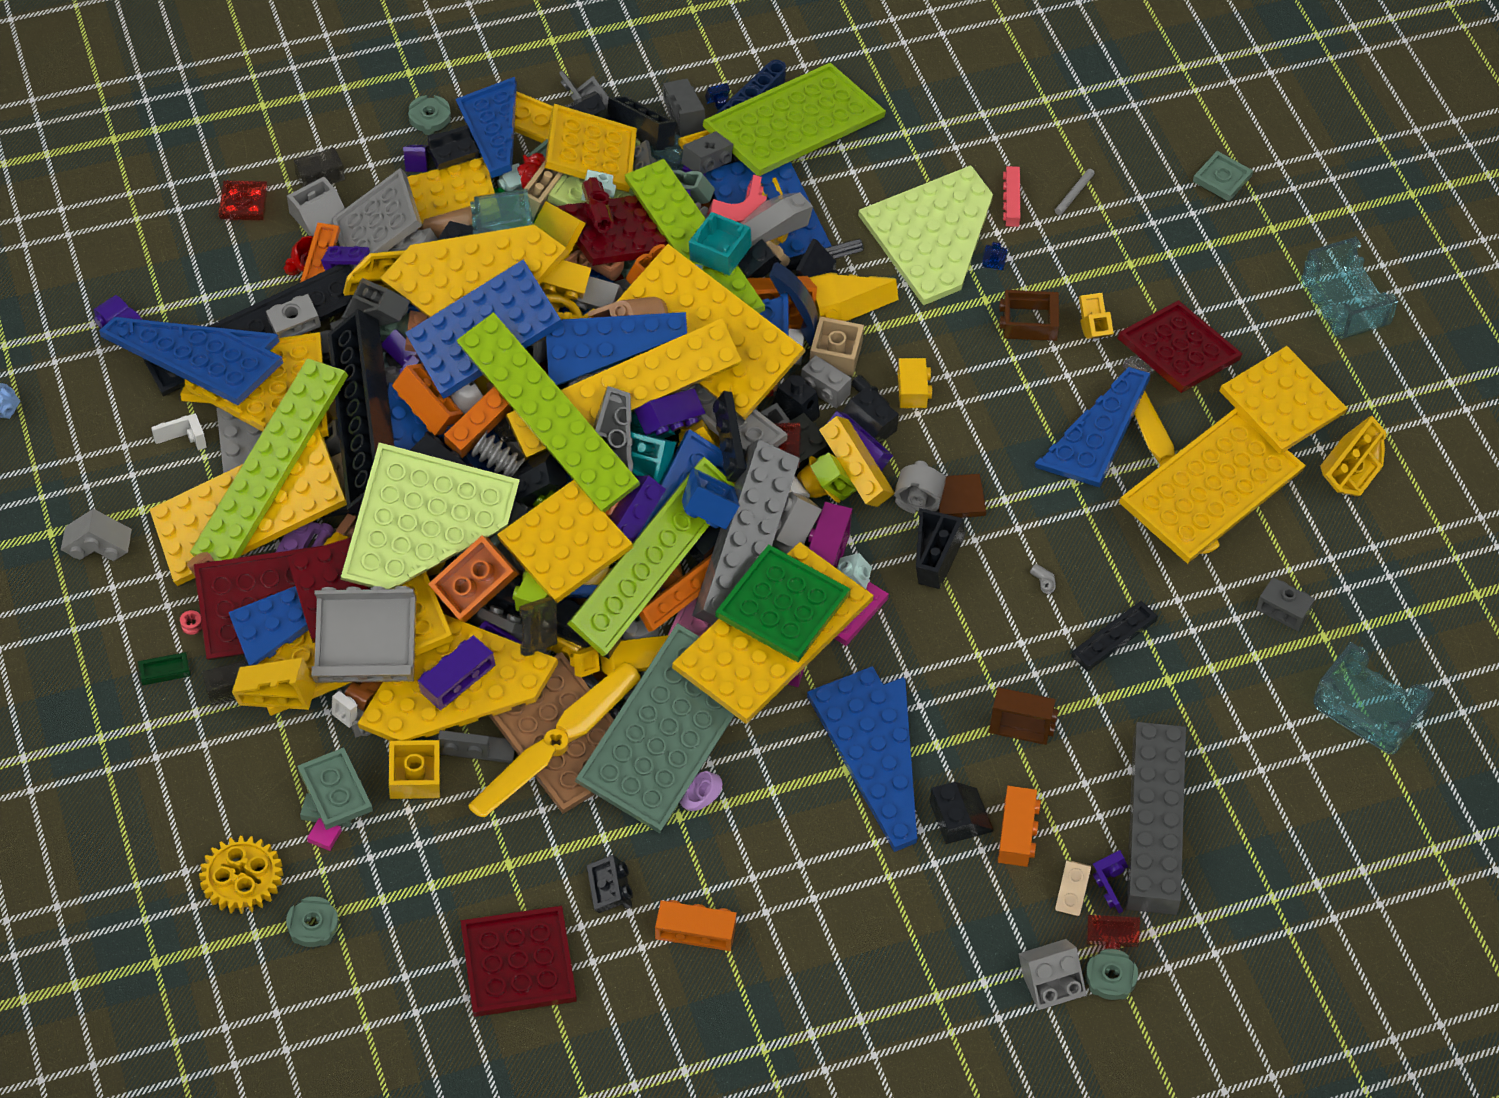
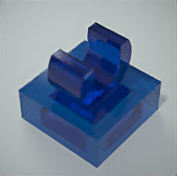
(718, 95)
(994, 256)

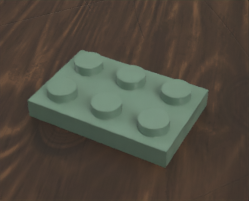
(335, 788)

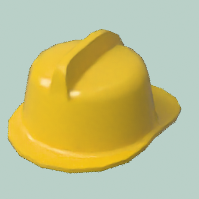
(811, 483)

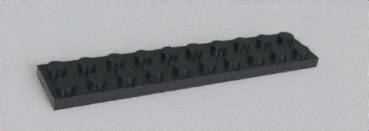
(323, 289)

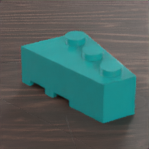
(651, 455)

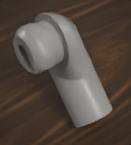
(1047, 579)

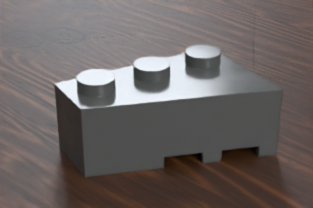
(684, 107)
(378, 303)

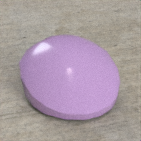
(702, 791)

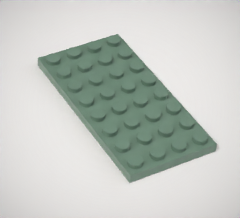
(656, 740)

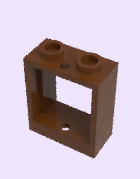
(1030, 300)
(1023, 716)

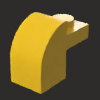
(1095, 320)

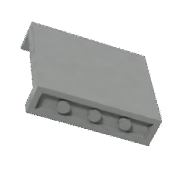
(365, 635)

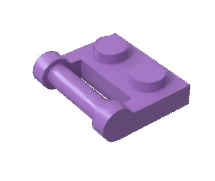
(302, 536)

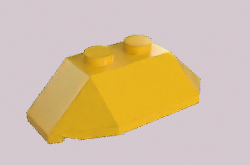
(371, 269)
(1356, 458)

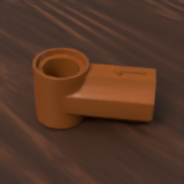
(362, 693)

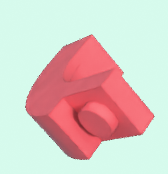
(742, 210)

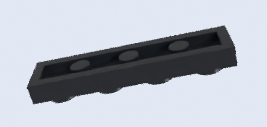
(729, 436)
(1114, 636)

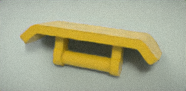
(635, 651)

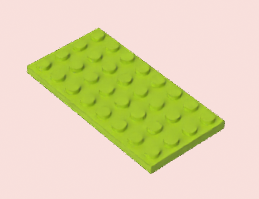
(795, 118)

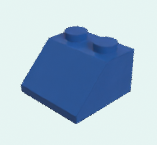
(710, 499)

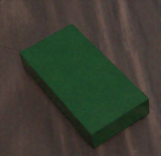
(164, 668)

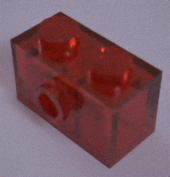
(1113, 931)

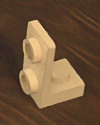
(1073, 887)

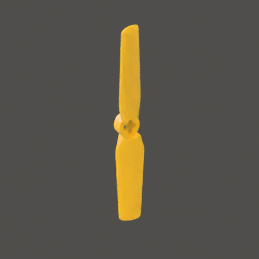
(1157, 439)
(574, 723)

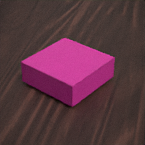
(323, 838)

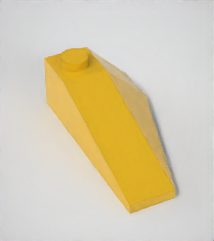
(852, 296)

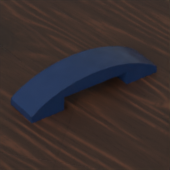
(786, 281)

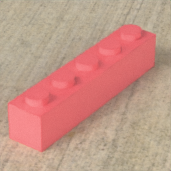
(1011, 196)

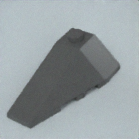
(614, 423)

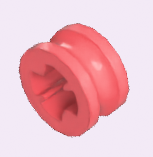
(189, 616)

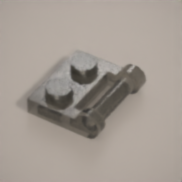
(538, 625)

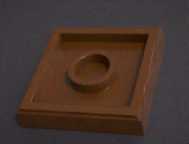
(963, 496)

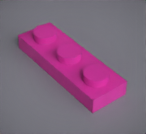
(860, 621)

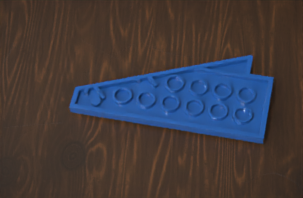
(214, 358)
(873, 740)

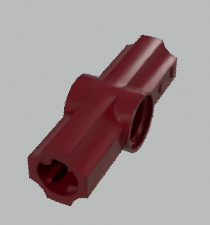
(597, 205)

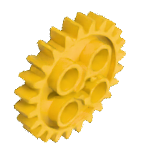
(241, 874)

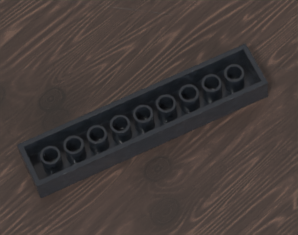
(361, 401)

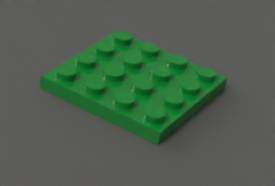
(783, 603)

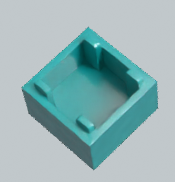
(720, 243)

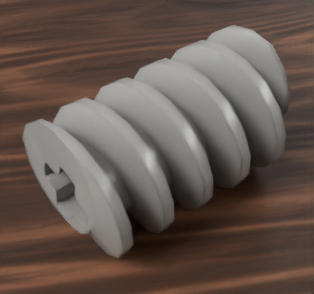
(497, 456)

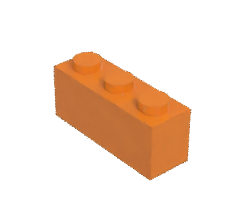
(426, 402)
(476, 422)
(1018, 826)
(695, 925)

